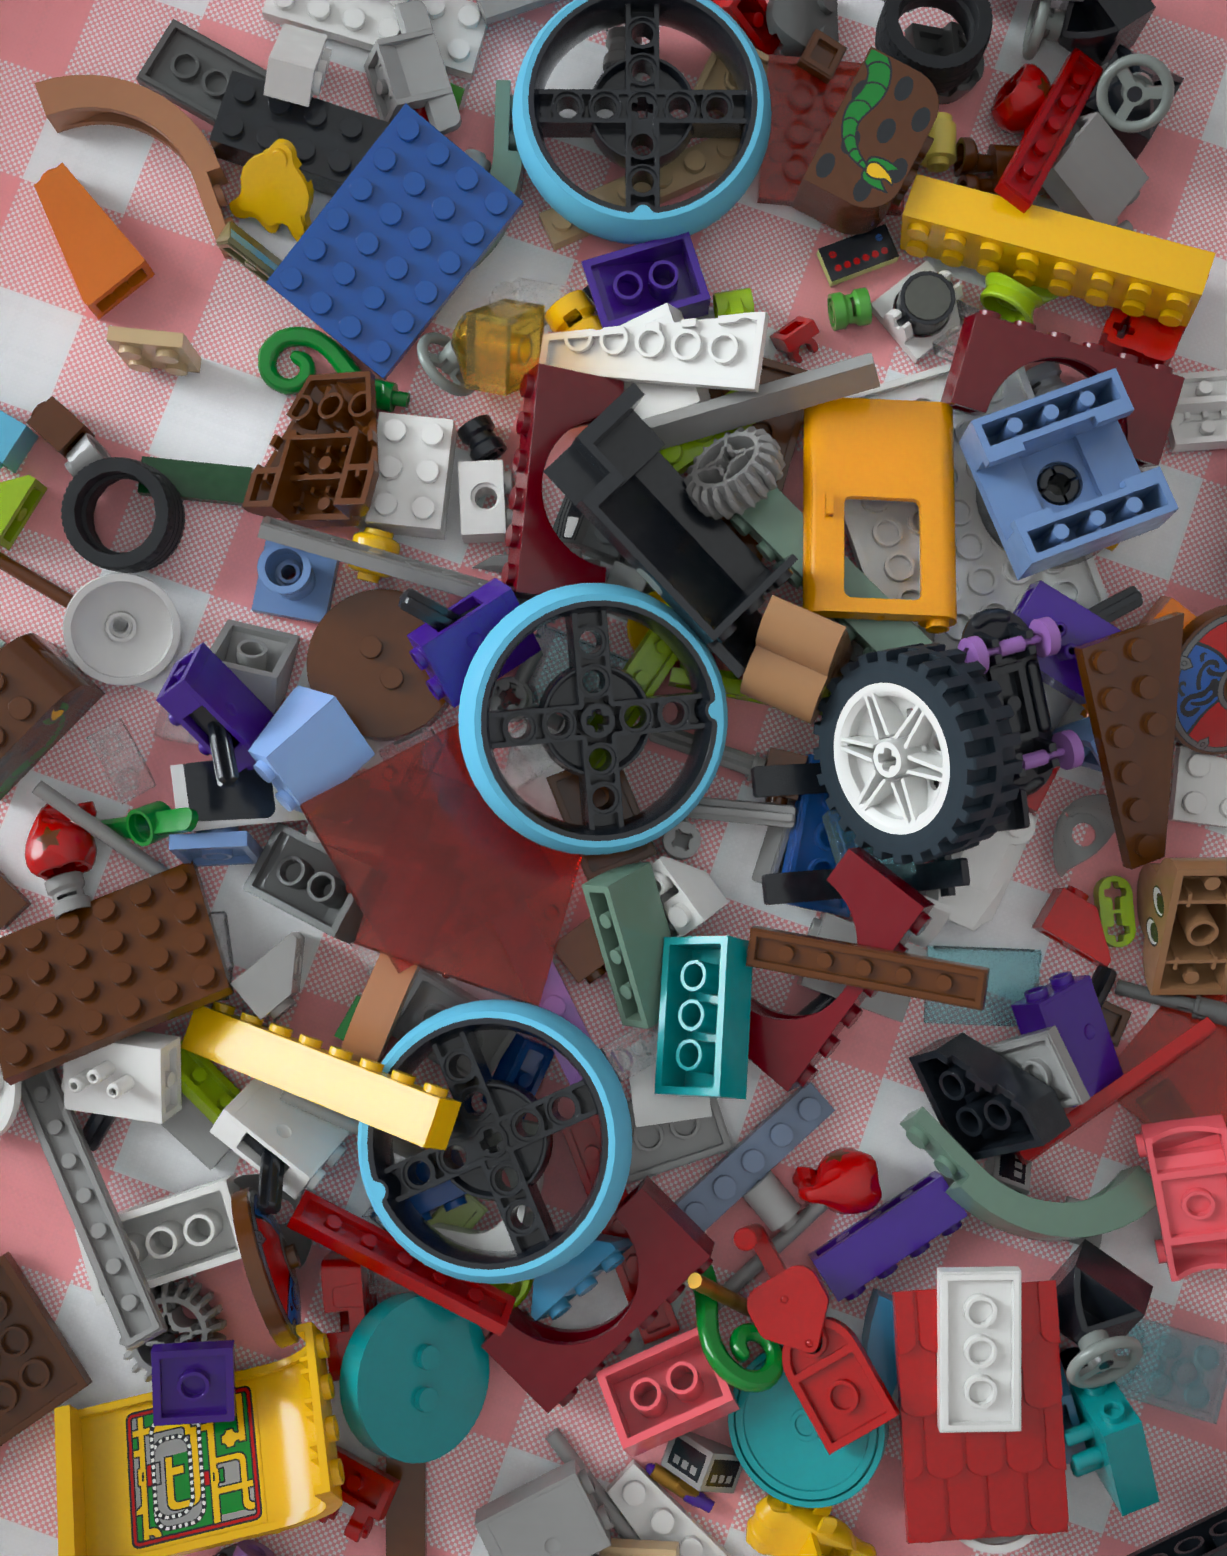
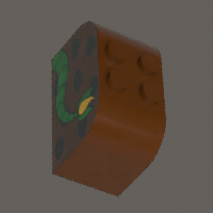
(870, 147)
(39, 703)

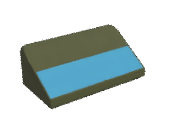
(247, 251)

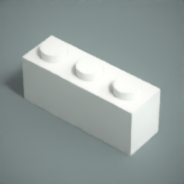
(297, 65)

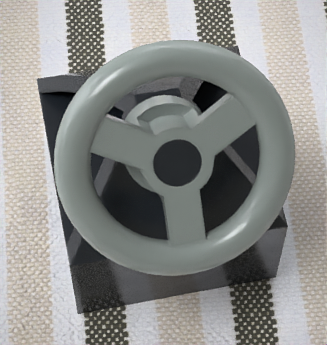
(1089, 25)
(1133, 96)
(1096, 1311)

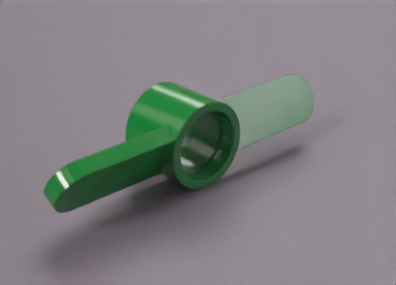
(153, 823)

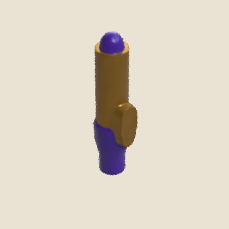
(679, 1487)

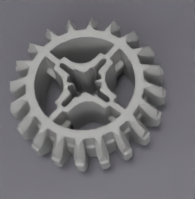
(734, 472)
(173, 1316)

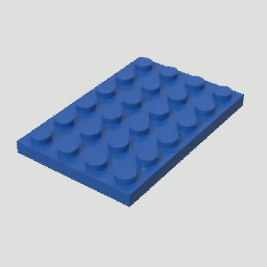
(395, 242)

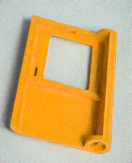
(885, 455)

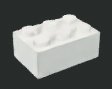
(413, 475)

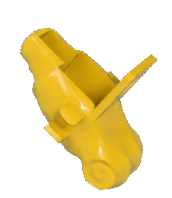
(801, 1531)

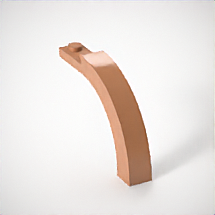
(107, 100)
(378, 1010)

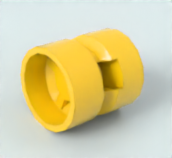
(572, 313)

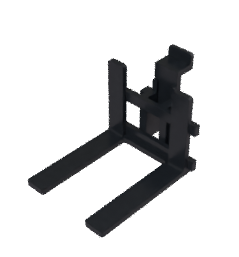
(812, 884)

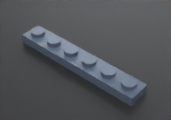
(755, 1156)

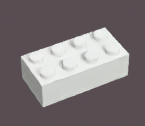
(179, 1234)

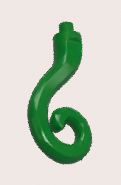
(386, 392)
(719, 1358)

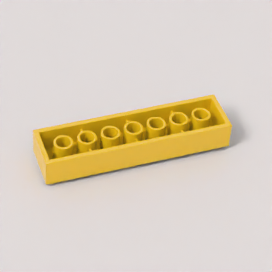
(1055, 251)

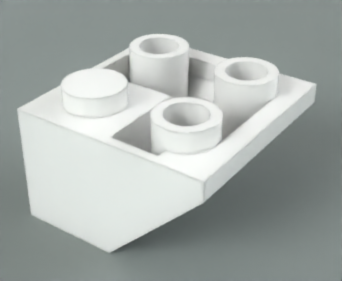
(686, 895)

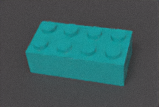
(704, 1017)

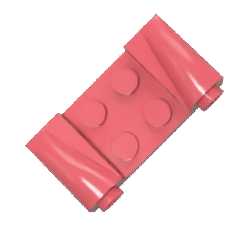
(1190, 1191)

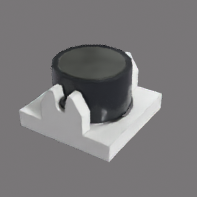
(922, 308)

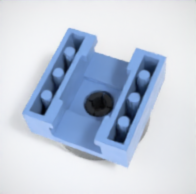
(1078, 446)

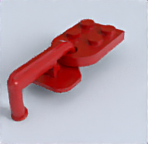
(839, 1380)

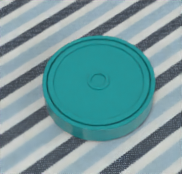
(413, 1379)
(786, 1453)

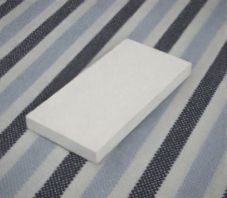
(979, 1349)

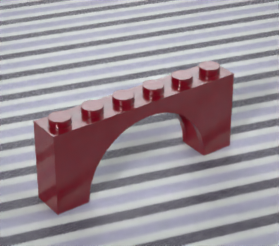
(995, 349)
(553, 404)
(884, 917)
(555, 1360)

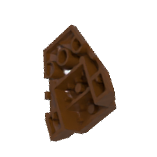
(326, 458)

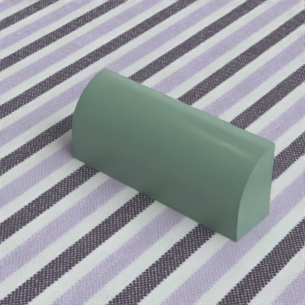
(631, 938)

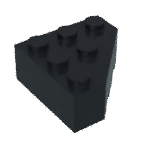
(987, 1099)

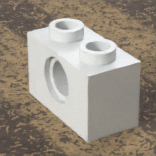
(475, 481)

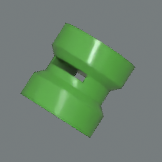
(849, 309)

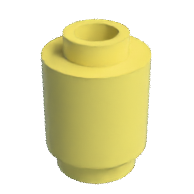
(944, 147)

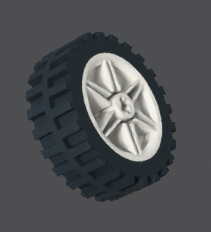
(885, 757)

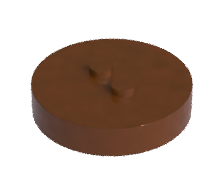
(367, 665)

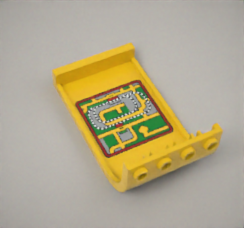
(201, 1484)

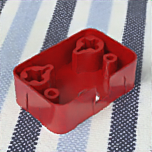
(1144, 338)
(347, 1292)

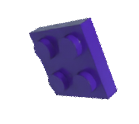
(193, 1382)

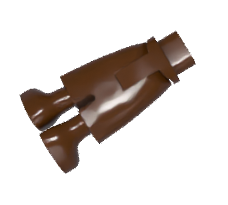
(971, 162)

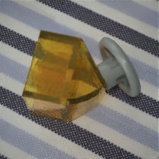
(487, 349)

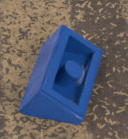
(524, 1063)

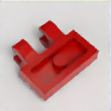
(367, 1491)

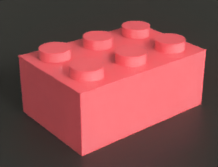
(664, 1393)

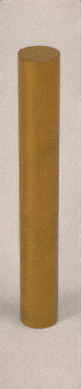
(718, 1293)

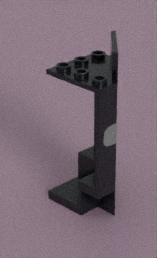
(646, 514)

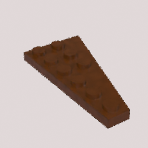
(1132, 710)

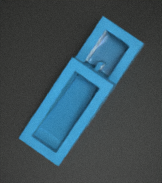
(879, 1337)

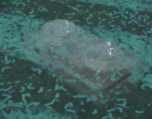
(632, 1052)

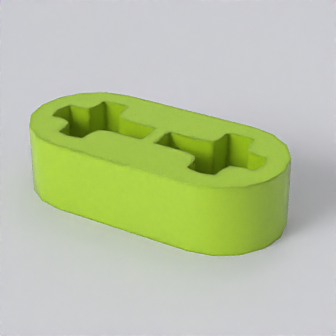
(1123, 909)

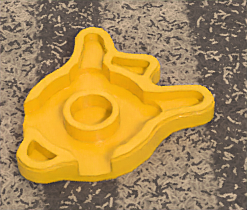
(275, 190)

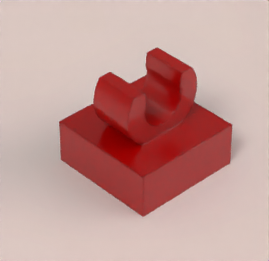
(795, 334)

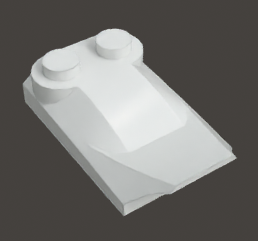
(990, 871)

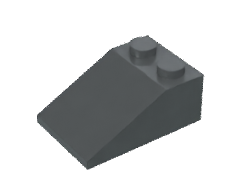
(304, 883)

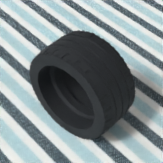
(942, 71)
(80, 505)

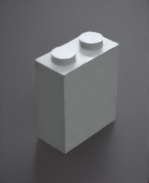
(1094, 173)

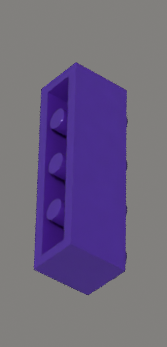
(888, 1236)

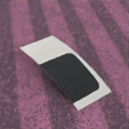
(245, 804)

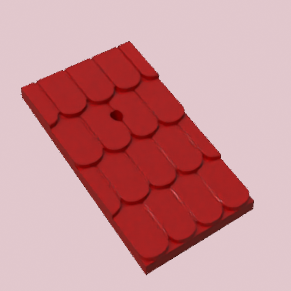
(981, 1480)

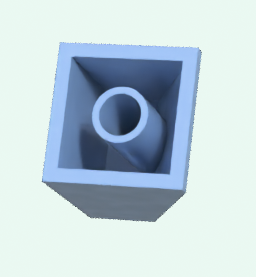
(308, 747)

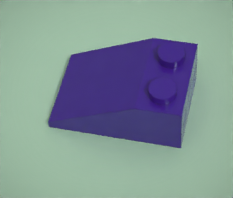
(646, 277)

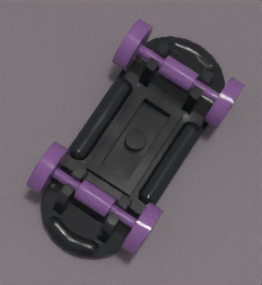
(1010, 657)

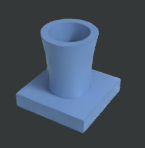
(301, 598)
(216, 847)

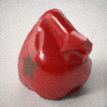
(1020, 99)
(59, 844)
(843, 1182)

